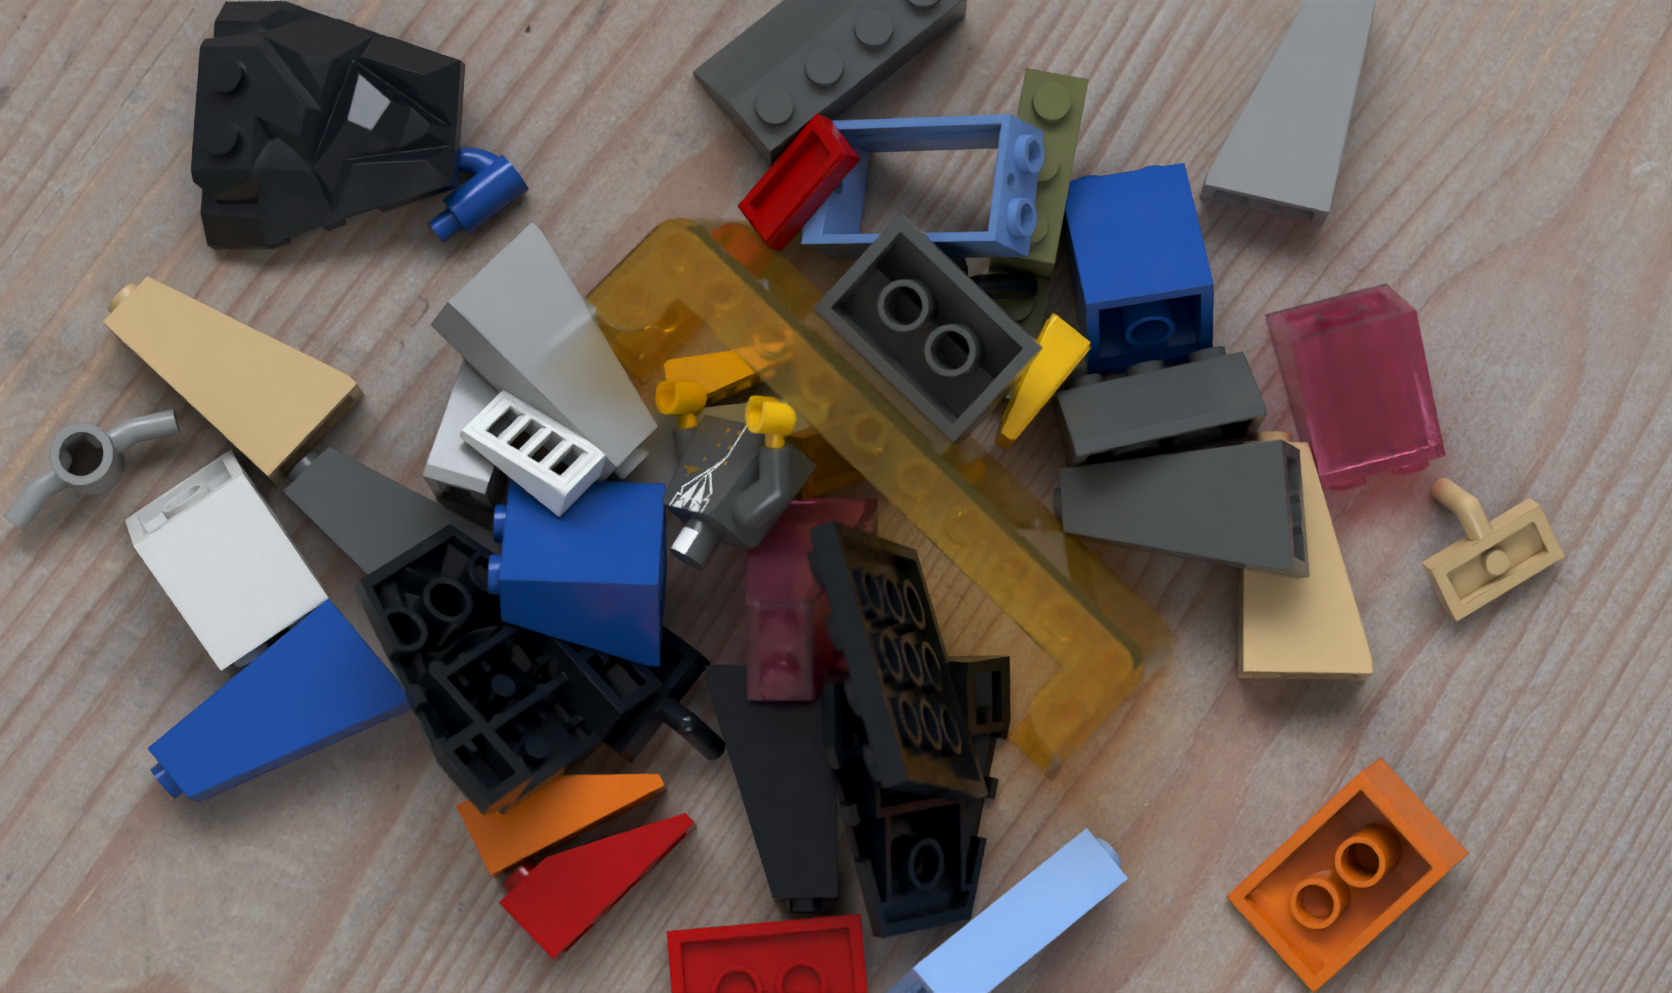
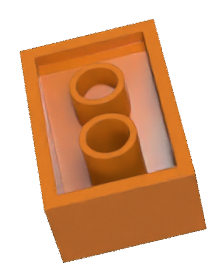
(1347, 874)

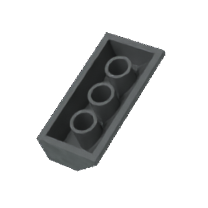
(817, 60)

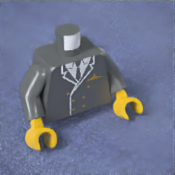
(729, 473)

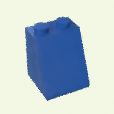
(1138, 268)
(590, 572)

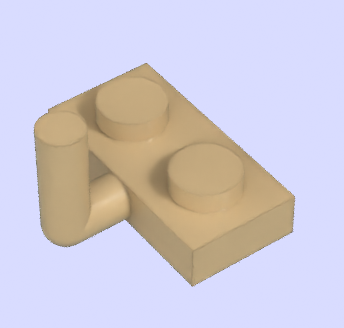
(1491, 555)

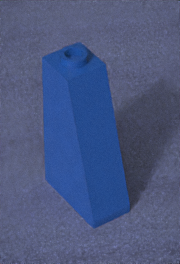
(282, 706)

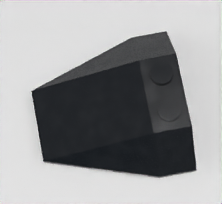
(910, 850)

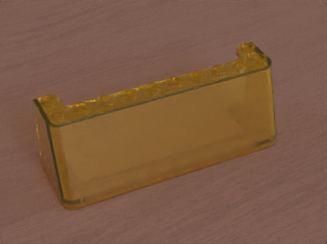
(952, 492)

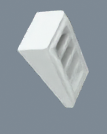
(546, 486)

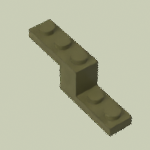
(1056, 107)

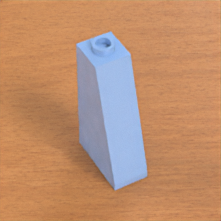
(1020, 921)

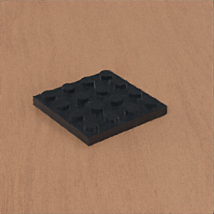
(895, 664)

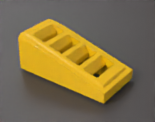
(1059, 357)
(718, 373)

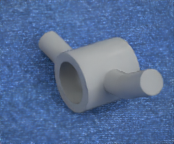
(101, 479)

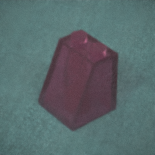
(1358, 385)
(786, 606)

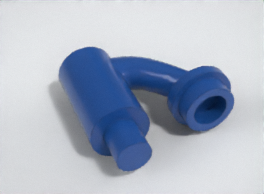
(482, 196)

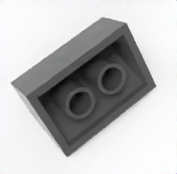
(929, 329)
(1159, 409)

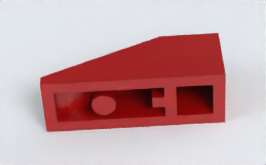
(579, 886)

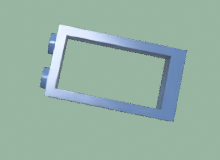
(1013, 214)

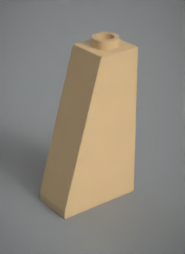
(241, 381)
(1302, 624)

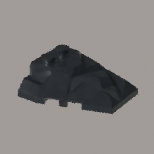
(316, 124)
(492, 696)

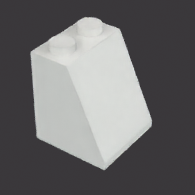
(226, 561)

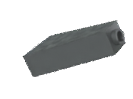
(1201, 505)
(368, 512)

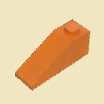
(554, 816)

